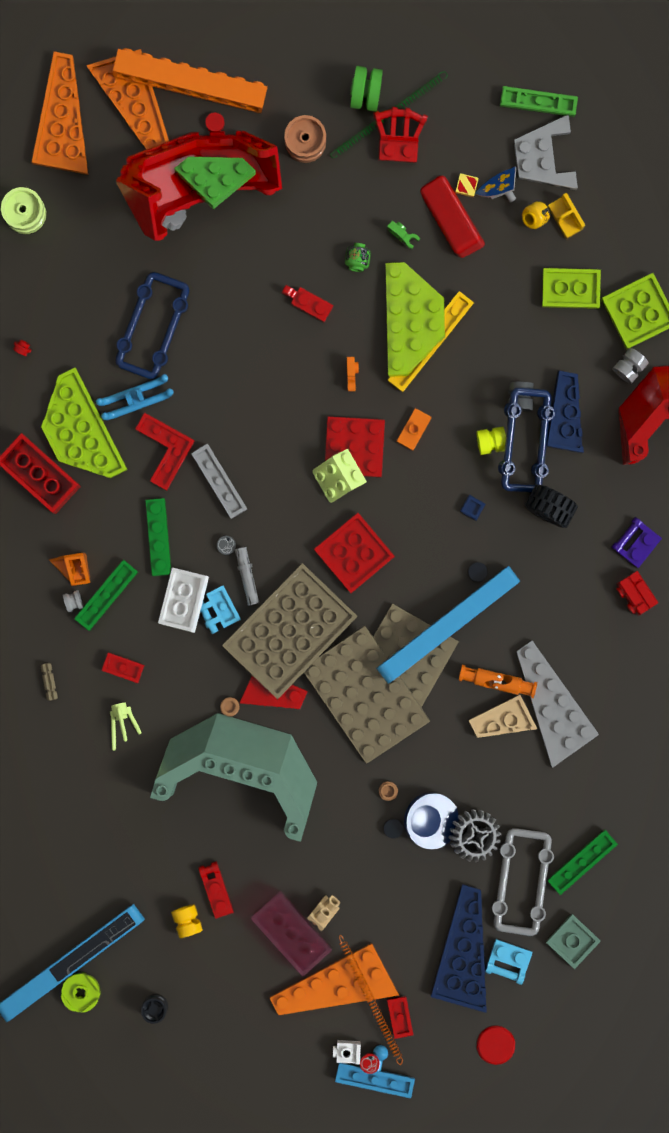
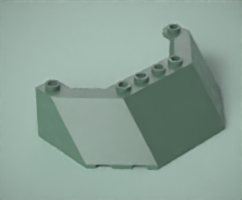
(243, 755)

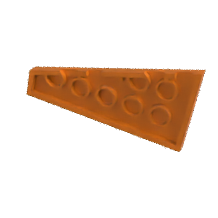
(133, 101)
(60, 127)
(337, 984)

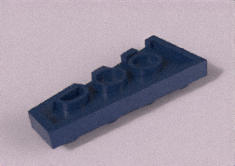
(565, 426)

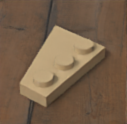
(505, 718)

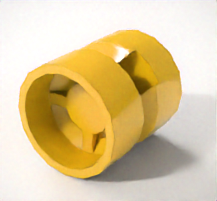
(187, 921)

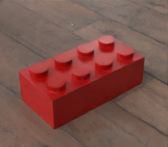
(38, 473)

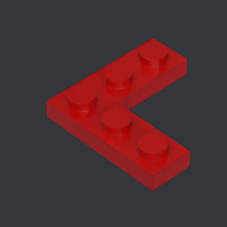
(177, 445)

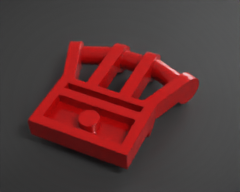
(399, 147)

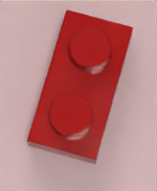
(123, 667)
(400, 1017)

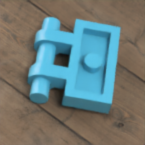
(223, 607)

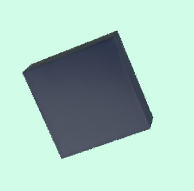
(472, 507)

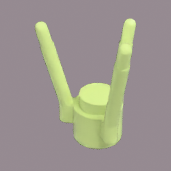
(120, 712)

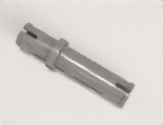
(247, 576)

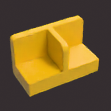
(566, 216)

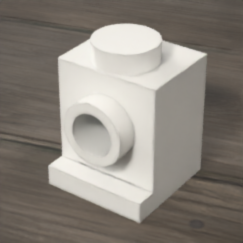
(352, 1046)

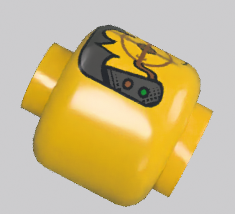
(535, 215)

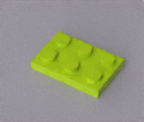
(571, 288)

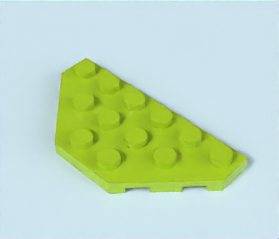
(413, 318)
(78, 430)

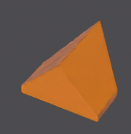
(73, 567)

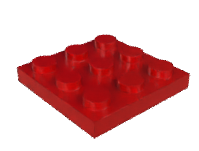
(362, 438)
(354, 553)

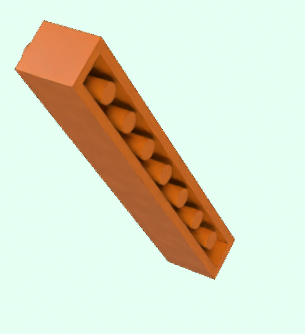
(189, 80)

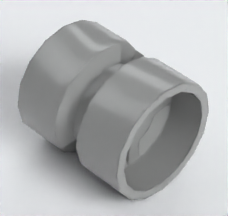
(629, 367)

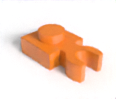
(352, 368)

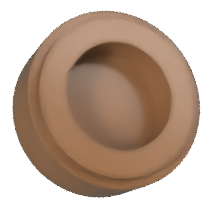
(230, 706)

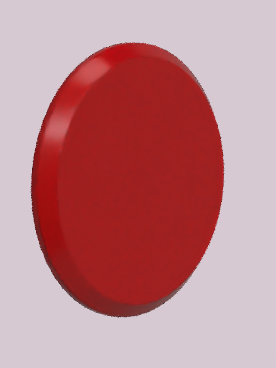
(496, 1045)

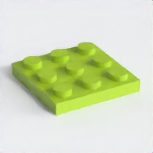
(638, 310)

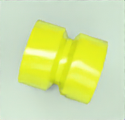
(491, 440)

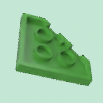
(214, 177)

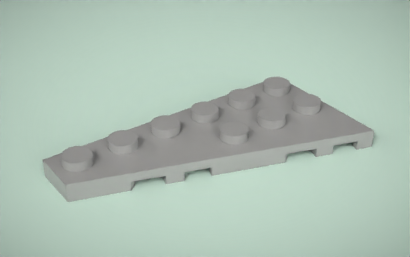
(557, 713)

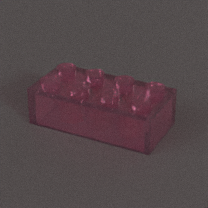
(291, 933)

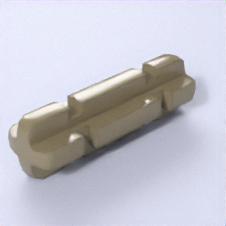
(49, 682)

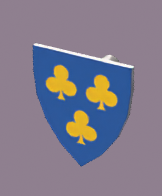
(499, 185)

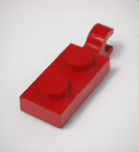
(309, 303)

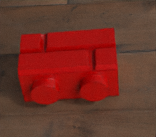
(636, 593)

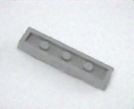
(219, 481)

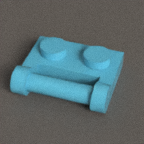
(510, 955)

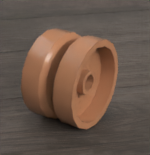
(305, 127)

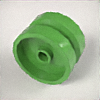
(364, 88)

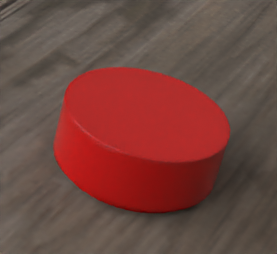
(215, 122)

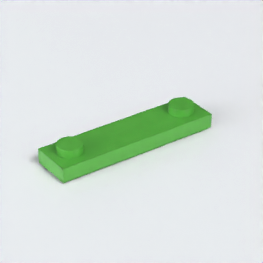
(538, 101)

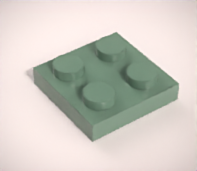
(573, 941)

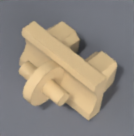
(324, 911)

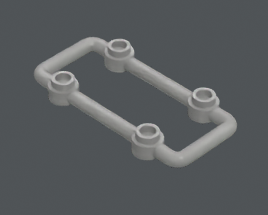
(499, 906)

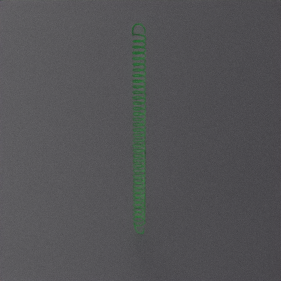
(398, 106)

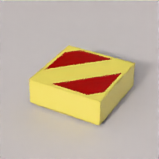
(466, 185)

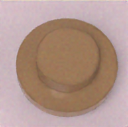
(388, 791)

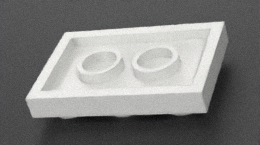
(183, 600)

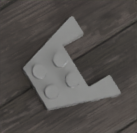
(536, 156)

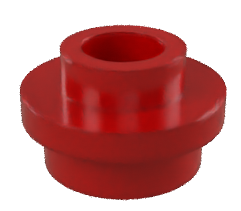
(22, 347)

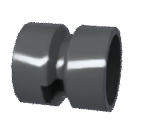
(525, 402)

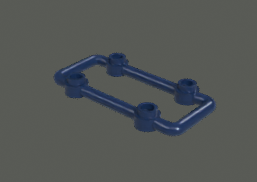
(160, 357)
(512, 411)

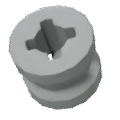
(73, 601)

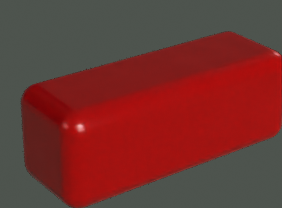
(452, 217)

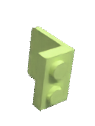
(339, 475)

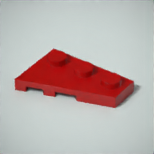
(258, 695)

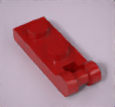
(216, 890)

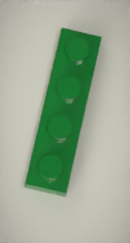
(158, 537)
(106, 595)
(582, 862)

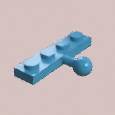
(378, 1081)

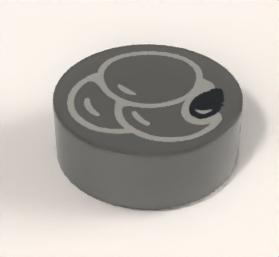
(226, 545)

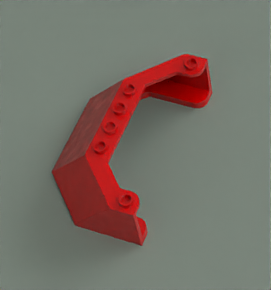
(157, 191)
(643, 414)

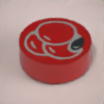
(369, 1063)

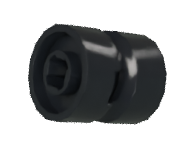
(154, 1008)

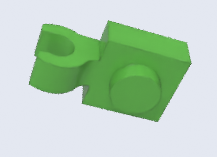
(399, 232)

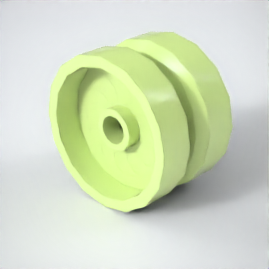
(23, 199)

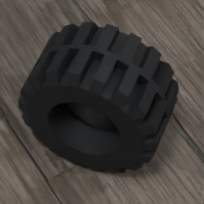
(551, 506)

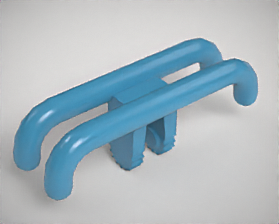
(135, 398)

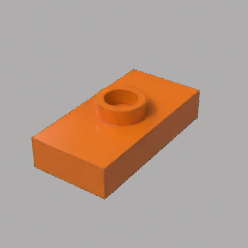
(414, 429)

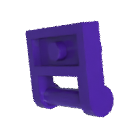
(642, 545)

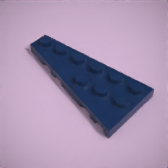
(462, 966)

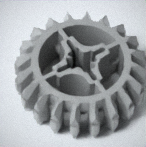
(460, 839)

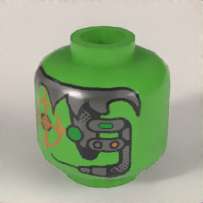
(357, 257)

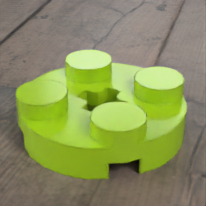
(82, 981)

